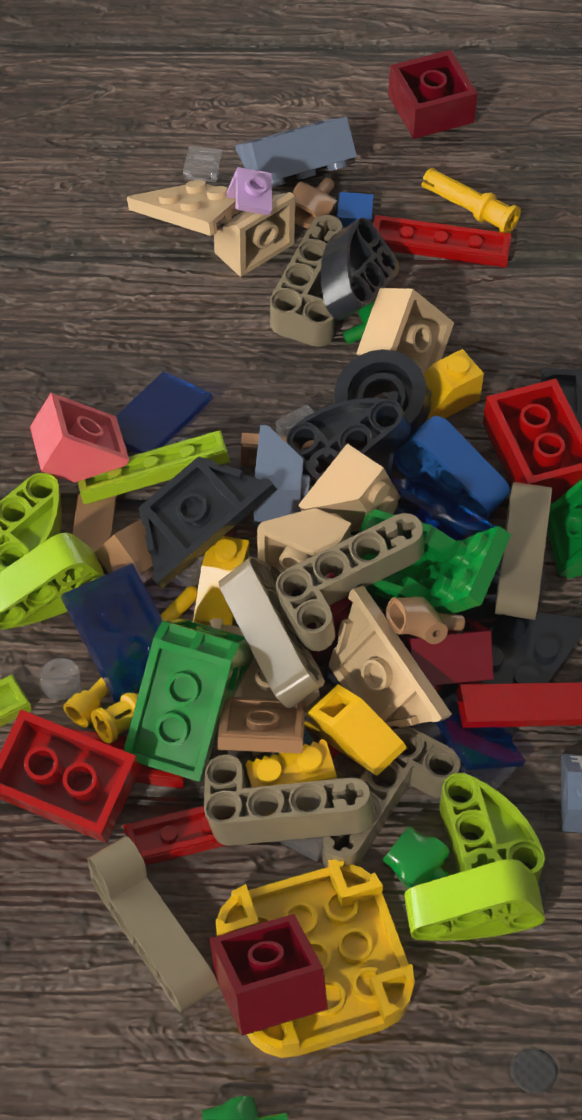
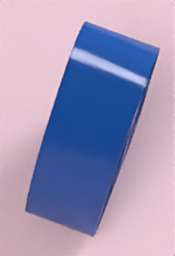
(452, 466)

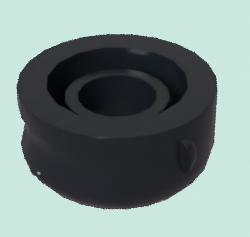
(385, 372)

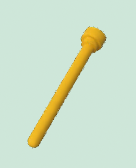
(82, 704)

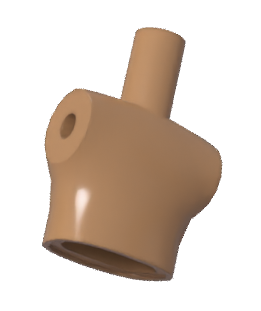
(313, 202)
(420, 619)

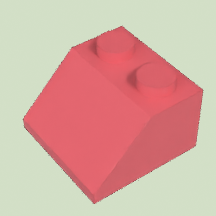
(76, 440)

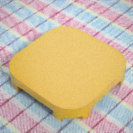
(354, 941)

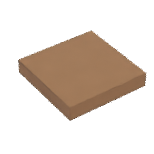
(261, 725)

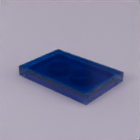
(116, 626)

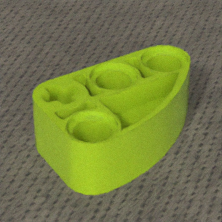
(36, 517)
(36, 581)
(493, 818)
(476, 903)

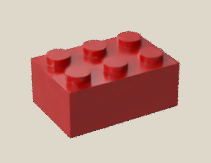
(536, 436)
(65, 776)

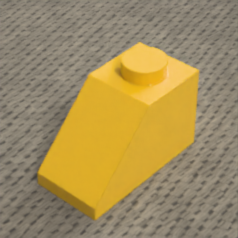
(454, 384)
(217, 563)

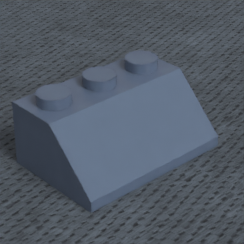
(300, 150)

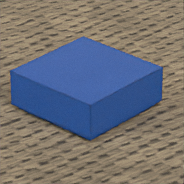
(354, 206)

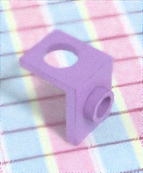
(251, 190)

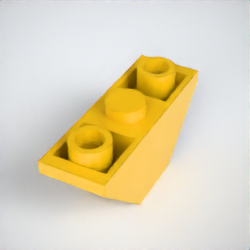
(354, 730)

